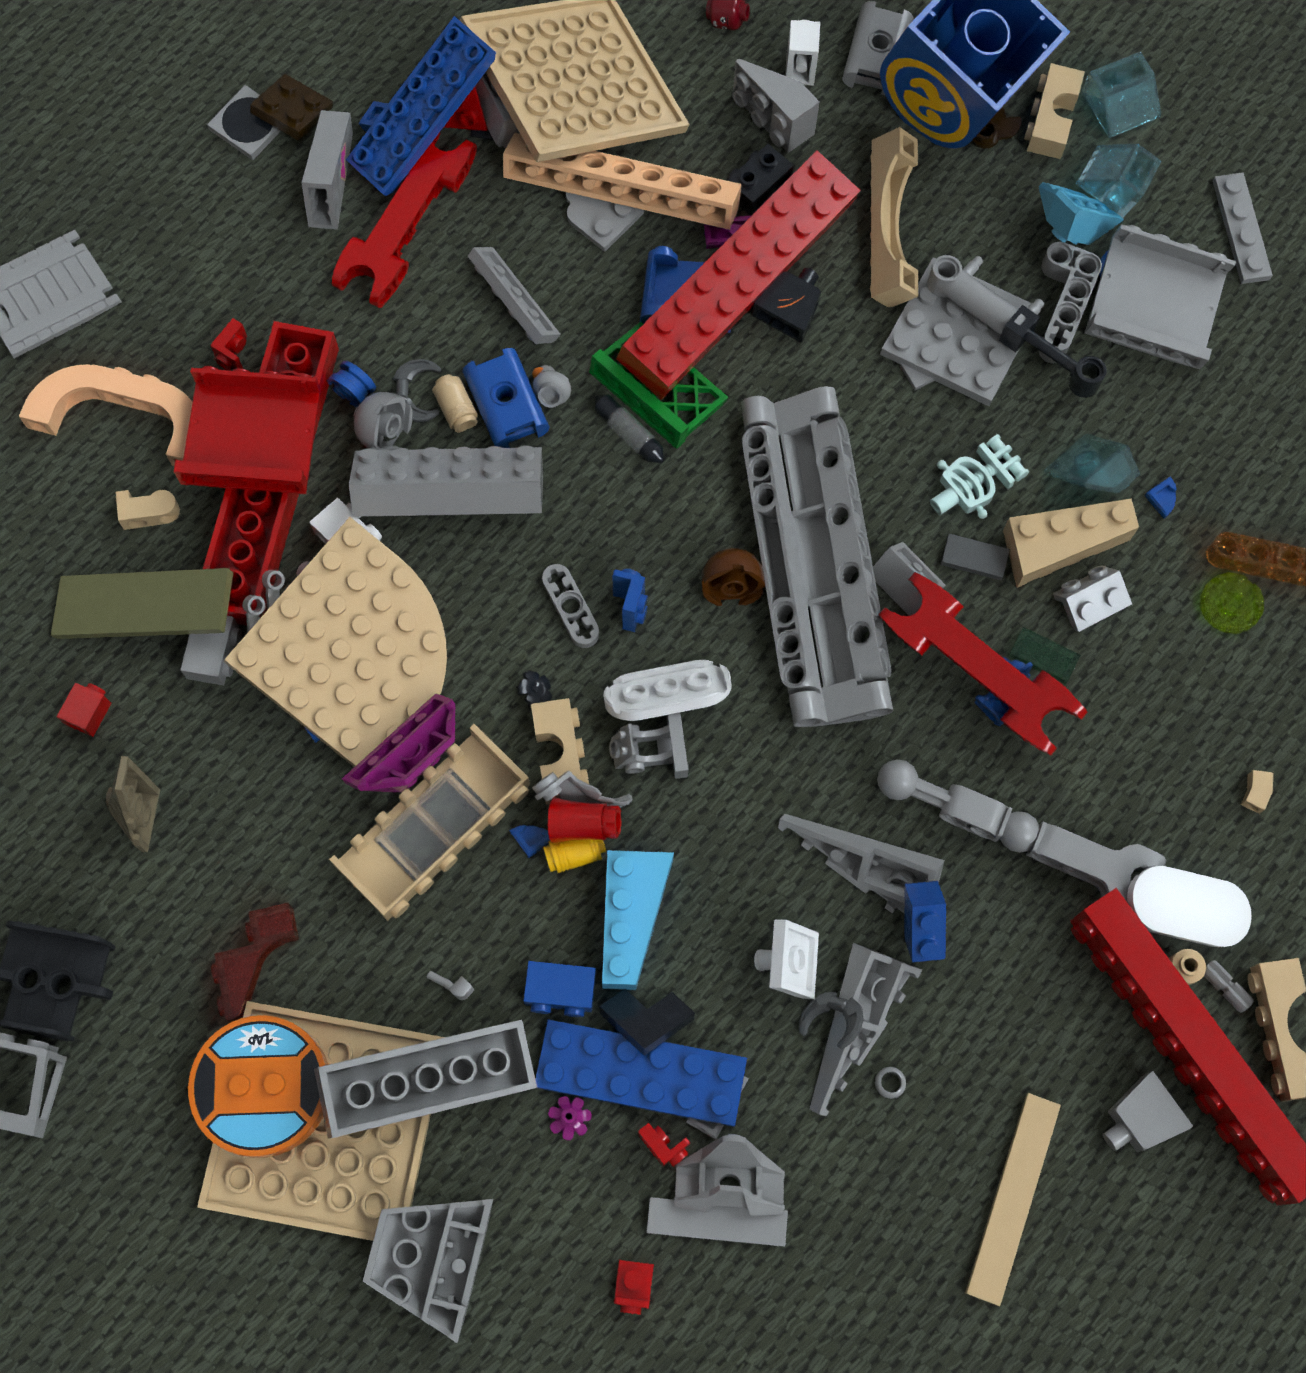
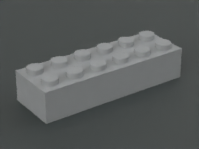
(446, 481)
(424, 1078)

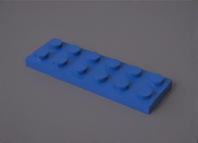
(665, 1080)

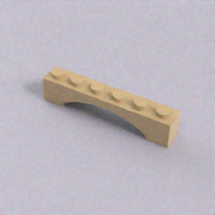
(891, 164)

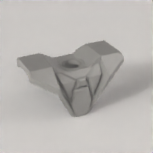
(730, 1156)

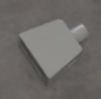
(1145, 1116)

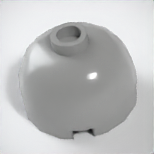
(382, 416)

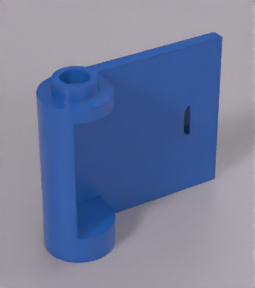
(663, 279)

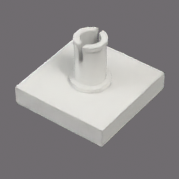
(791, 959)

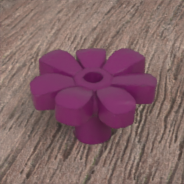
(572, 1125)

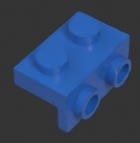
(631, 587)

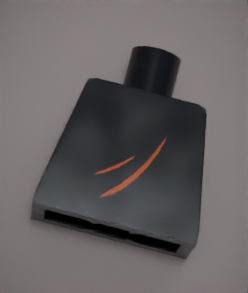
(789, 303)

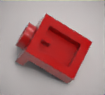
(230, 340)
(657, 1142)
(633, 1286)

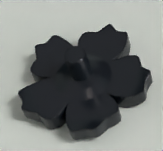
(534, 688)

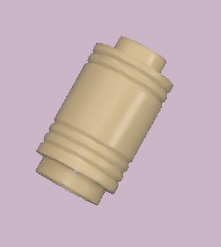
(455, 403)
(1189, 964)

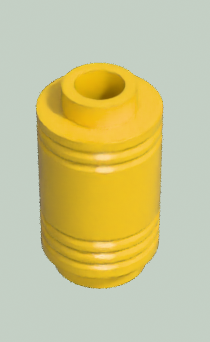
(573, 854)

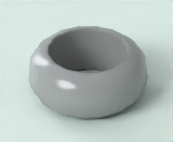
(880, 1089)

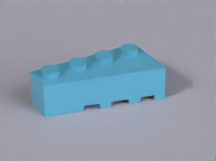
(631, 907)

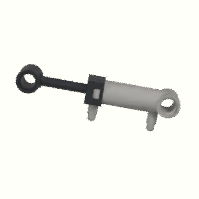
(1011, 323)

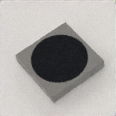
(240, 127)

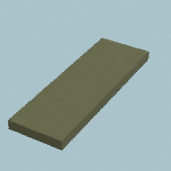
(142, 604)

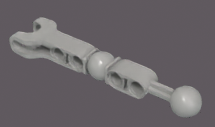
(1021, 831)

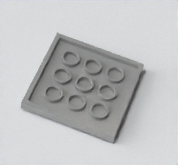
(951, 343)

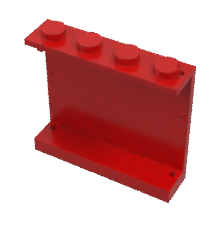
(250, 430)

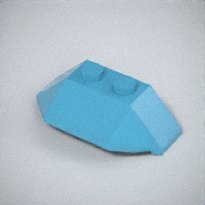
(1076, 215)

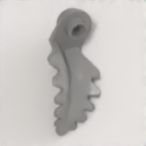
(574, 790)

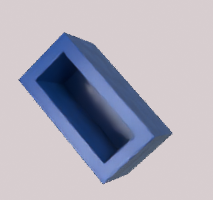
(925, 921)
(559, 988)

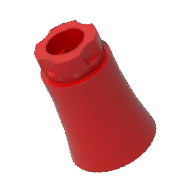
(582, 821)

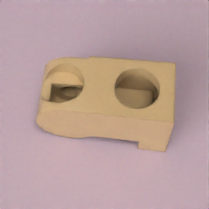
(146, 510)

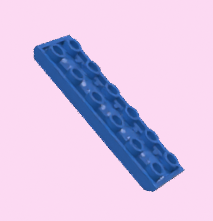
(422, 107)

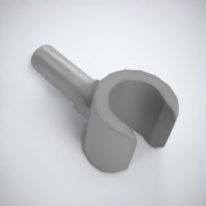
(460, 989)

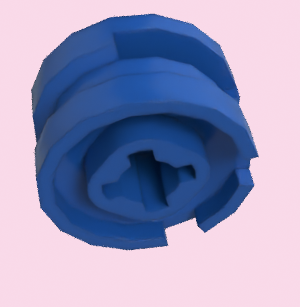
(351, 383)

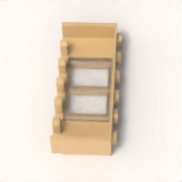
(432, 824)

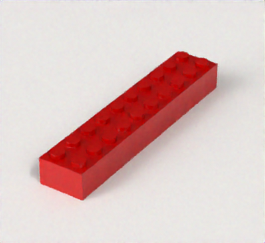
(737, 275)
(256, 523)
(1196, 1046)

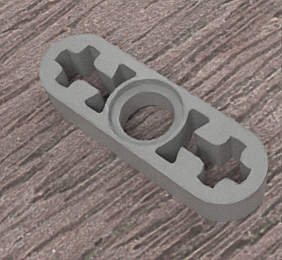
(568, 582)

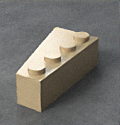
(1065, 536)

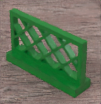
(645, 404)

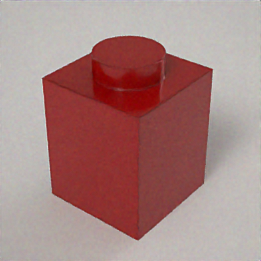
(84, 708)

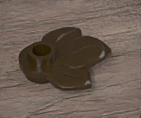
(997, 129)

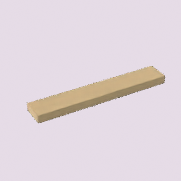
(1013, 1199)

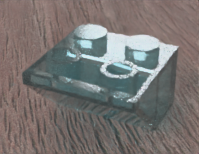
(1123, 94)
(1119, 175)

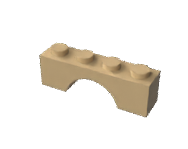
(1276, 989)

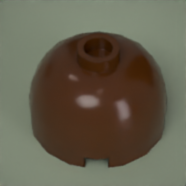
(732, 574)

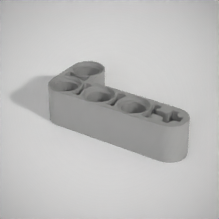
(1076, 282)

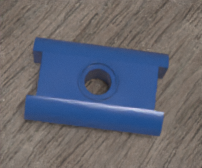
(500, 379)

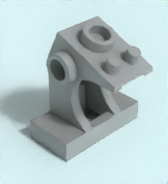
(670, 745)

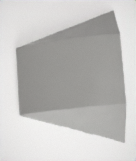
(430, 1259)

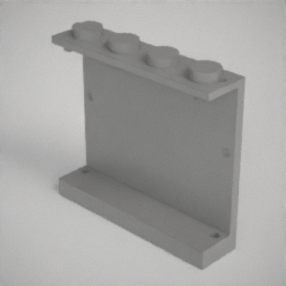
(1158, 296)

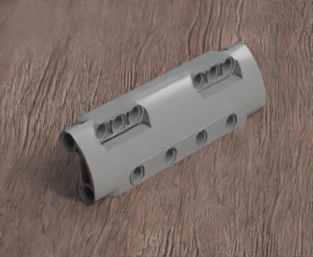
(813, 559)

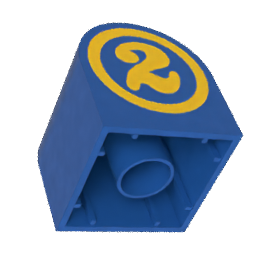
(965, 64)

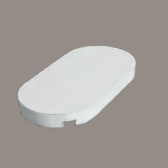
(667, 690)
(1190, 906)

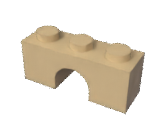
(1050, 131)
(556, 723)

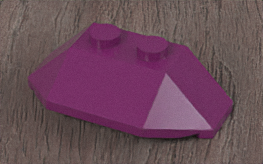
(408, 750)

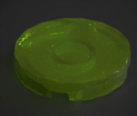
(1231, 612)

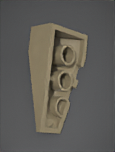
(133, 802)

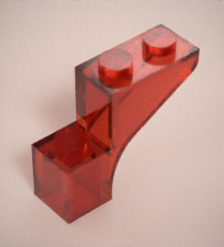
(240, 967)

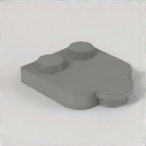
(600, 220)

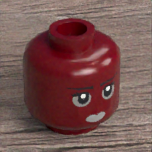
(727, 13)

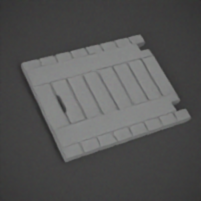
(50, 293)

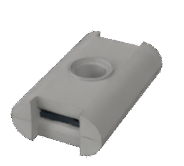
(874, 30)

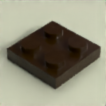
(290, 106)

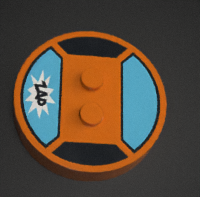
(257, 1086)

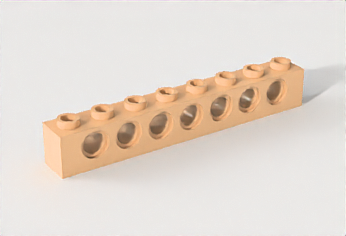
(628, 183)

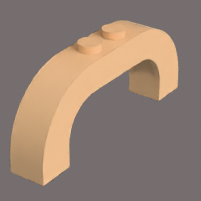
(67, 387)

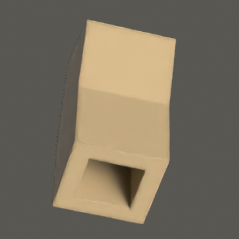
(1258, 790)

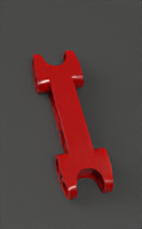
(381, 252)
(1026, 699)

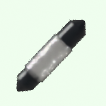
(629, 429)

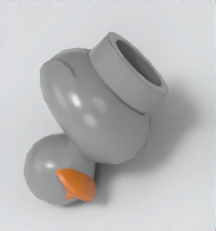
(550, 386)

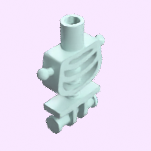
(960, 481)

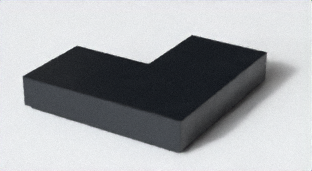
(644, 1026)

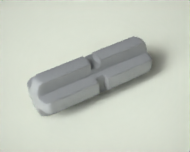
(1232, 991)

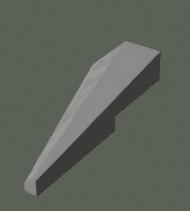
(867, 861)
(874, 983)

